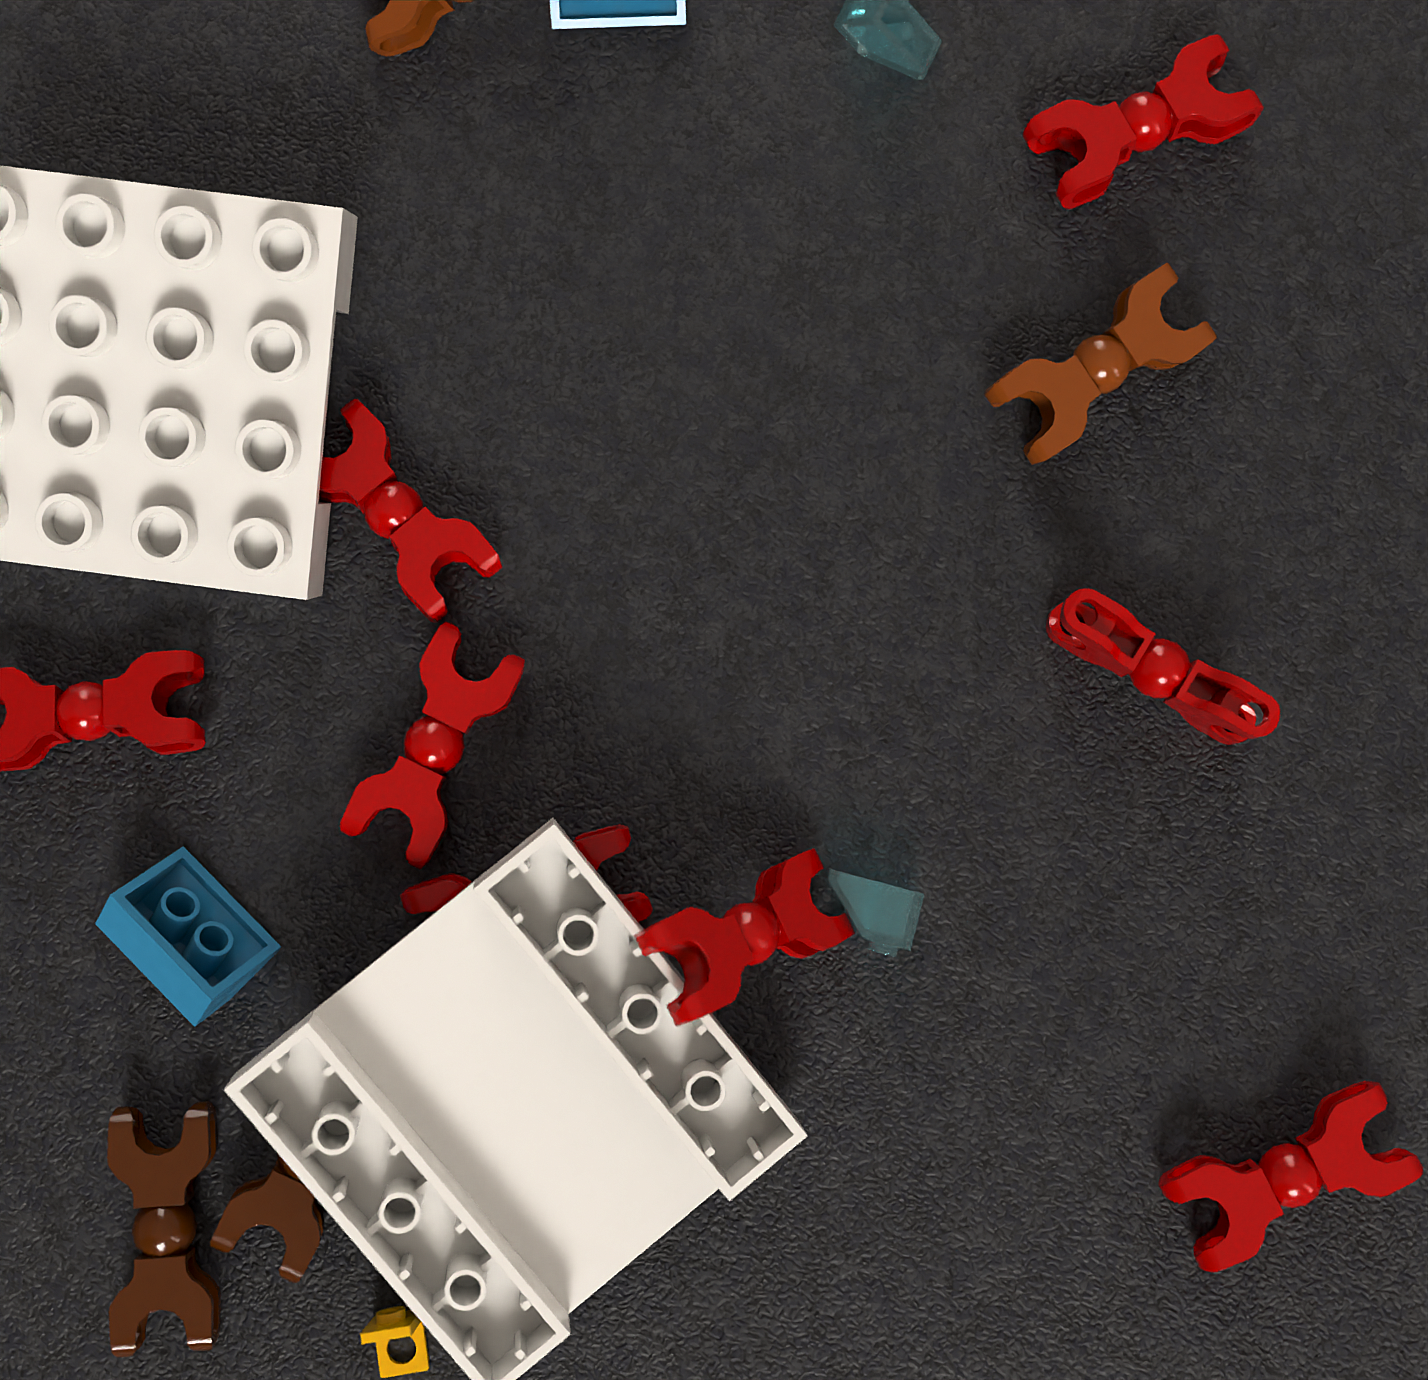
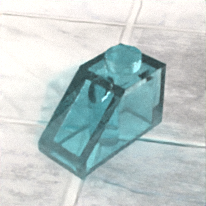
(889, 34)
(877, 910)

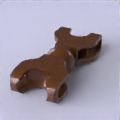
(277, 1202)
(163, 1229)

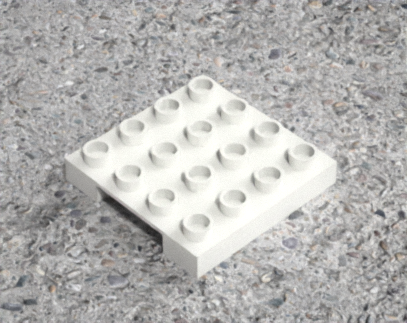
(167, 380)
(513, 1106)

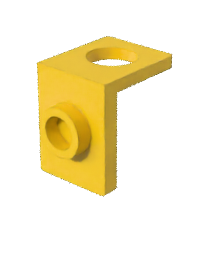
(394, 1324)

